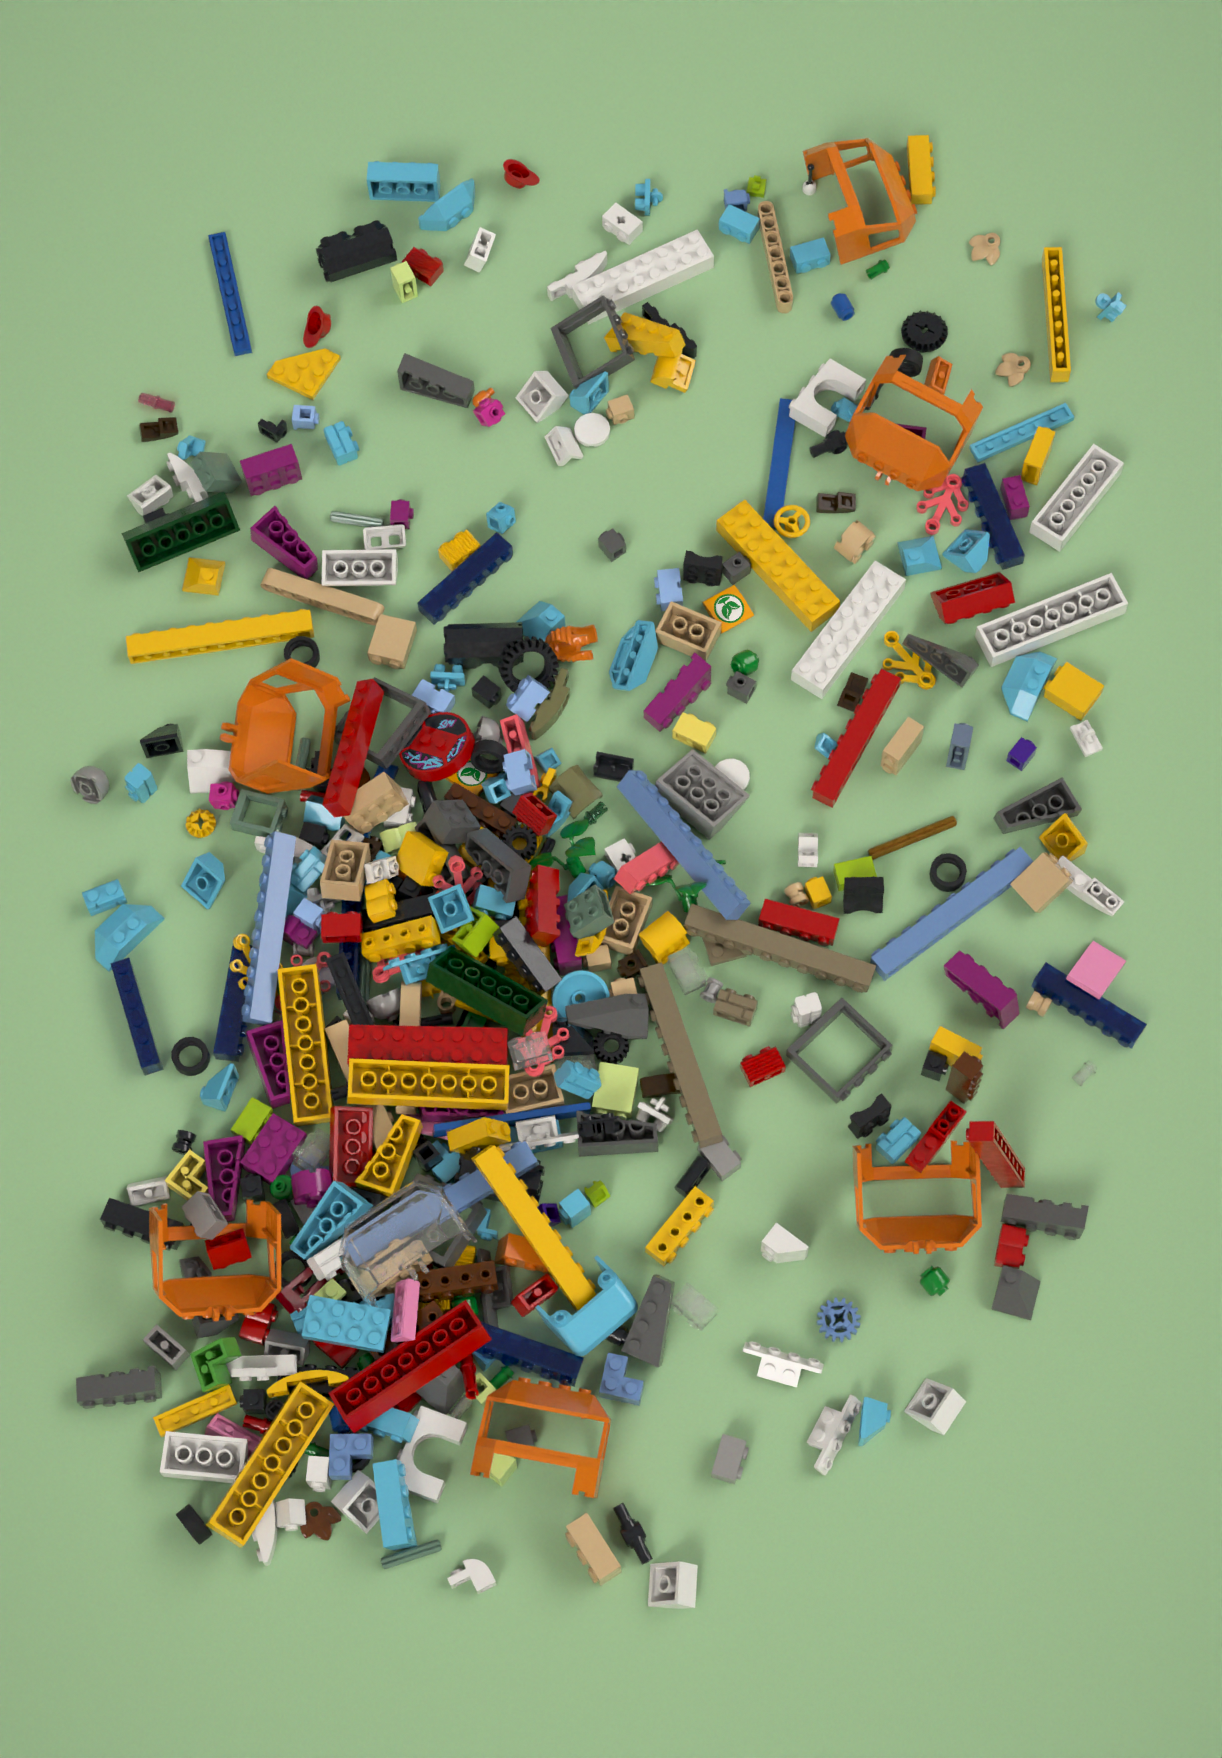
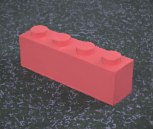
(517, 739)
(646, 868)

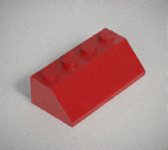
(973, 597)

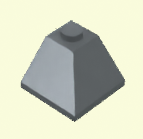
(1016, 1293)
(443, 1390)

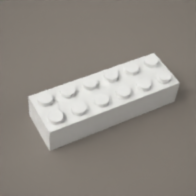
(1076, 497)

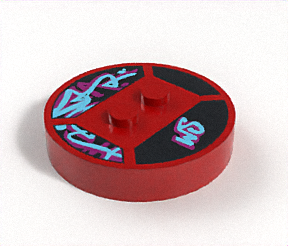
(438, 747)

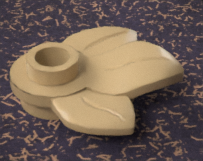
(984, 249)
(1010, 368)

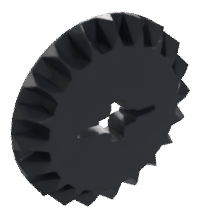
(928, 341)

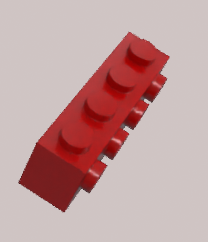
(799, 922)

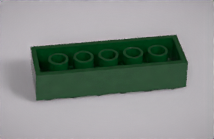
(181, 531)
(486, 990)

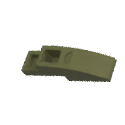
(551, 709)

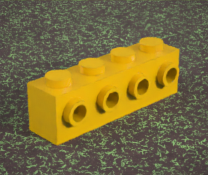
(400, 939)
(680, 1226)

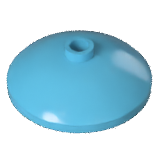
(580, 982)

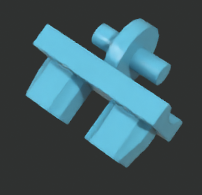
(643, 204)
(1112, 307)
(447, 680)

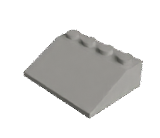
(701, 793)

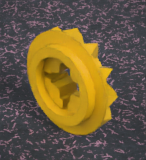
(207, 827)

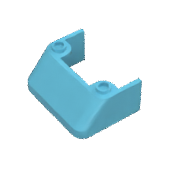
(597, 1317)

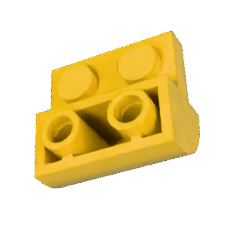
(673, 372)
(664, 937)

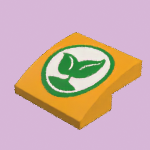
(728, 608)
(470, 778)

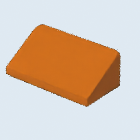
(938, 374)

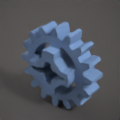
(832, 1314)

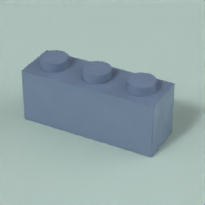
(959, 746)

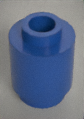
(842, 306)
(337, 1422)

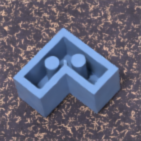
(616, 1385)
(346, 1448)

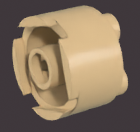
(855, 541)

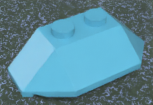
(450, 208)
(634, 656)
(1026, 682)
(123, 932)

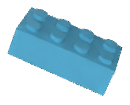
(403, 181)
(346, 1324)

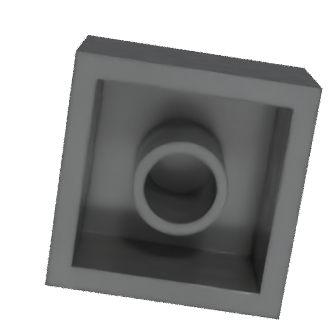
(451, 821)

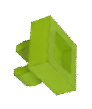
(756, 186)
(597, 1193)

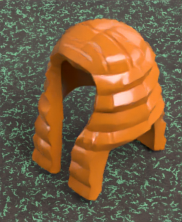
(569, 640)

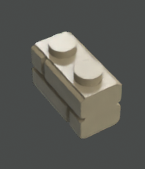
(735, 1007)

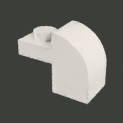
(807, 849)
(475, 1571)

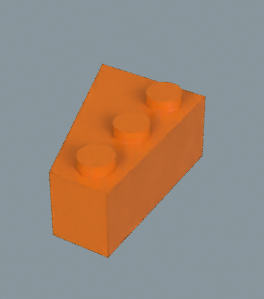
(517, 1252)

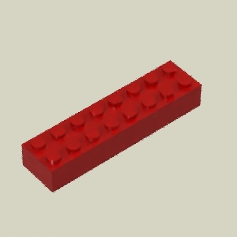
(429, 1044)
(409, 1366)

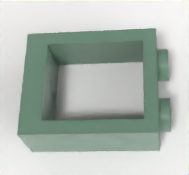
(241, 807)

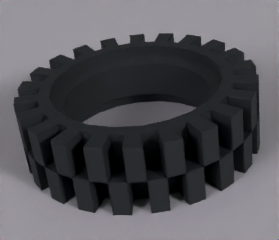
(524, 646)

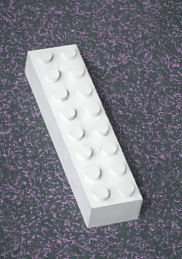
(647, 274)
(1051, 619)
(848, 629)

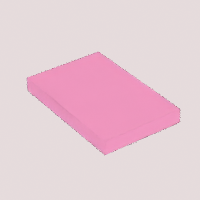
(1096, 970)

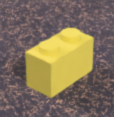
(694, 732)

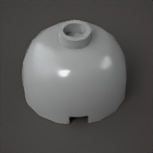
(488, 730)
(90, 783)
(386, 1005)

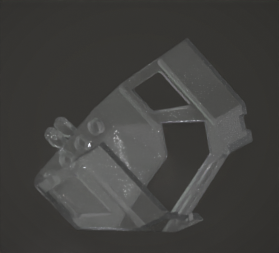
(399, 1237)

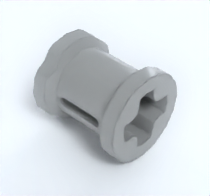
(297, 949)
(711, 990)

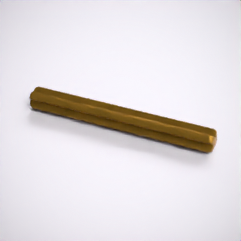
(912, 837)

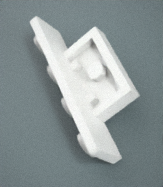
(540, 1132)
(262, 1366)
(781, 1366)
(831, 1432)

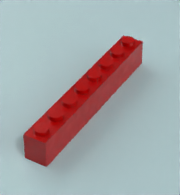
(855, 740)
(353, 748)
(996, 1154)

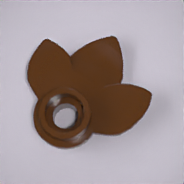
(321, 1523)

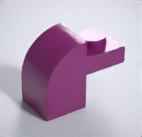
(298, 932)

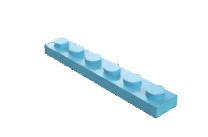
(1020, 432)

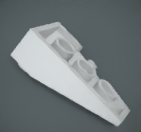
(207, 768)

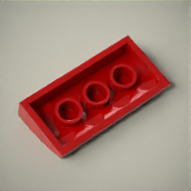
(350, 1142)

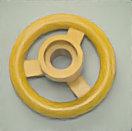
(791, 530)

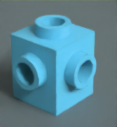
(501, 517)

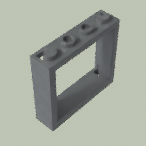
(581, 317)
(402, 734)
(818, 1027)
(459, 1243)

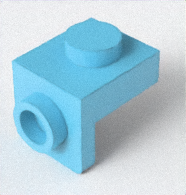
(844, 409)
(190, 446)
(483, 1231)

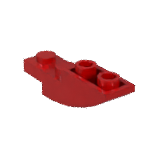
(935, 1137)

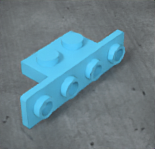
(415, 967)

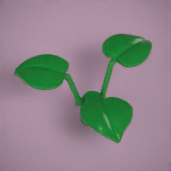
(582, 847)
(688, 891)

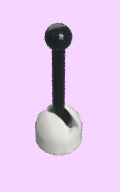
(809, 185)

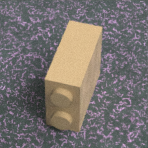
(392, 641)
(902, 746)
(1042, 882)

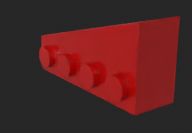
(542, 905)

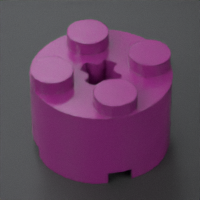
(310, 1187)

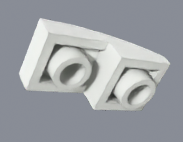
(381, 869)

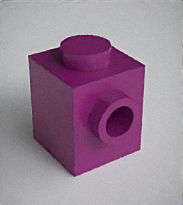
(401, 513)

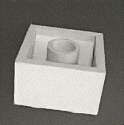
(541, 395)
(151, 495)
(783, 1246)
(935, 1406)
(359, 1501)
(672, 1585)

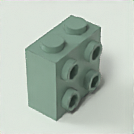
(216, 472)
(589, 913)

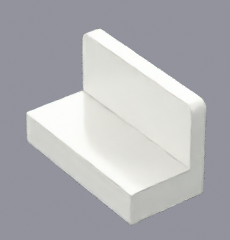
(563, 445)

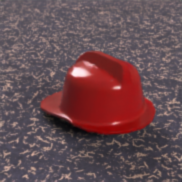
(518, 174)
(317, 326)

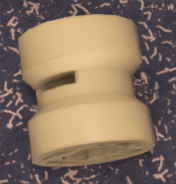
(796, 894)
(1039, 1003)

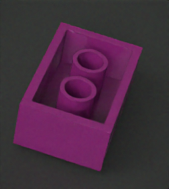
(271, 470)
(273, 1149)

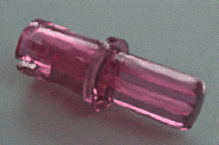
(156, 402)

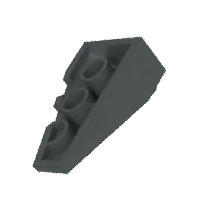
(949, 662)
(617, 1014)
(203, 1326)

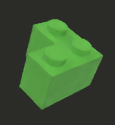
(211, 1363)

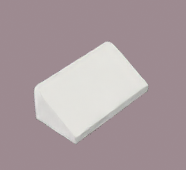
(148, 1191)

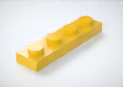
(195, 1410)

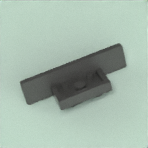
(499, 1298)

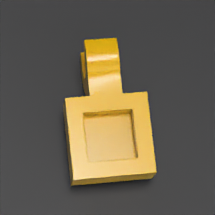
(546, 781)

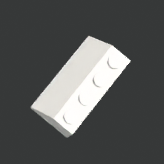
(359, 567)
(203, 1457)

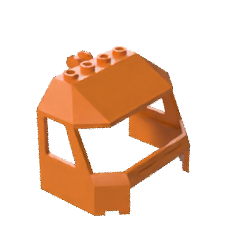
(851, 231)
(895, 449)
(267, 726)
(926, 1230)
(218, 1294)
(551, 1399)

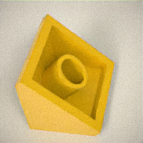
(1064, 839)

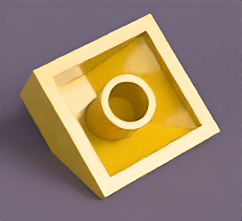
(203, 576)

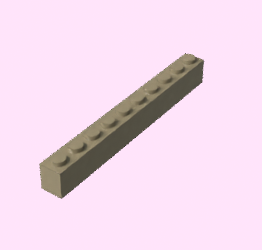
(779, 948)
(680, 1055)

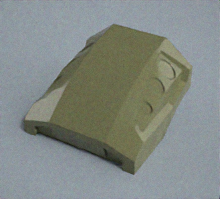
(577, 788)

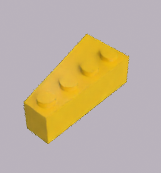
(647, 337)
(390, 1163)

